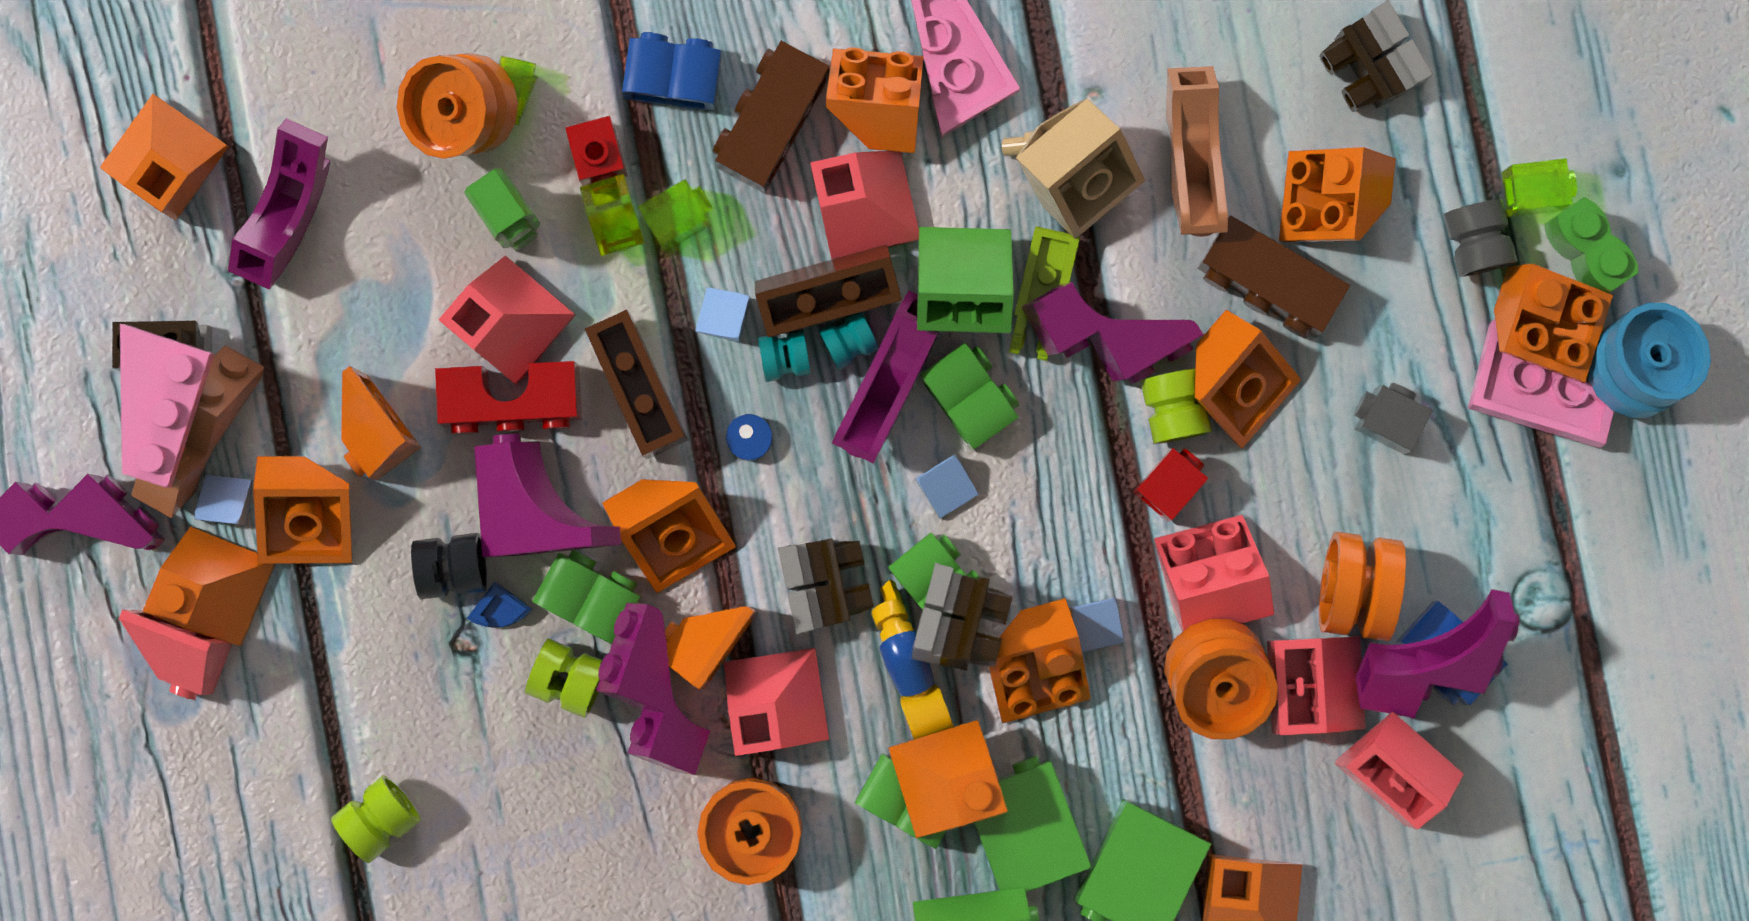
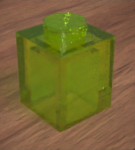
(1538, 187)
(677, 214)
(612, 215)

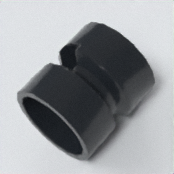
(465, 565)

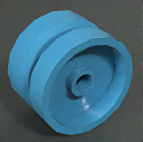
(1649, 360)

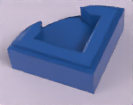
(499, 608)

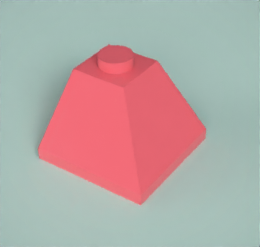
(177, 655)

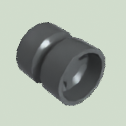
(1480, 237)

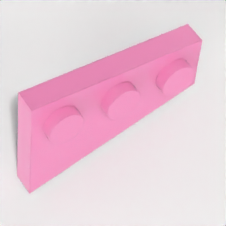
(960, 62)
(1537, 397)
(158, 402)

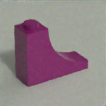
(521, 508)

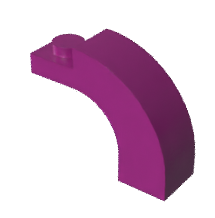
(285, 208)

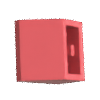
(1215, 573)
(1316, 685)
(1401, 771)

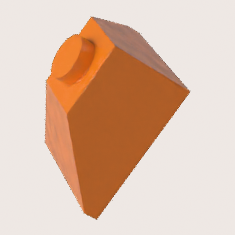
(1240, 377)
(371, 428)
(300, 512)
(668, 529)
(209, 587)
(704, 642)
(947, 779)

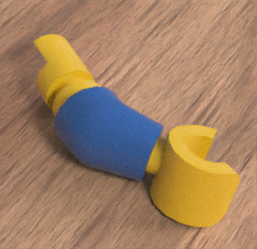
(913, 678)

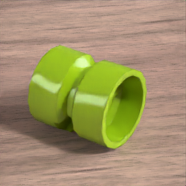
(1175, 407)
(578, 690)
(370, 823)

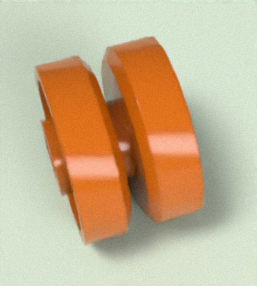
(457, 105)
(1362, 586)
(1220, 679)
(746, 858)

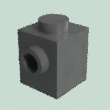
(1392, 417)

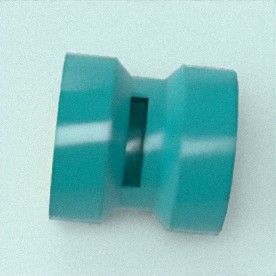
(848, 340)
(784, 355)

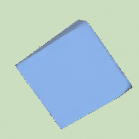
(723, 314)
(947, 486)
(224, 500)
(1097, 624)

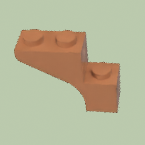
(1195, 151)
(224, 394)

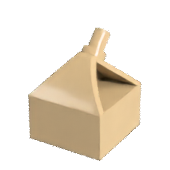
(1077, 165)

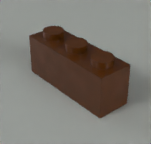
(770, 116)
(1273, 279)
(827, 290)
(636, 384)

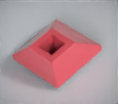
(864, 201)
(507, 318)
(775, 701)

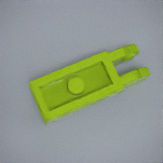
(1047, 266)

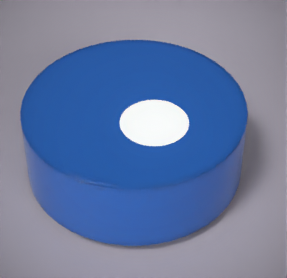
(749, 437)

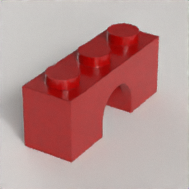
(550, 398)

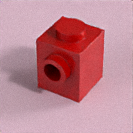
(596, 150)
(1172, 483)

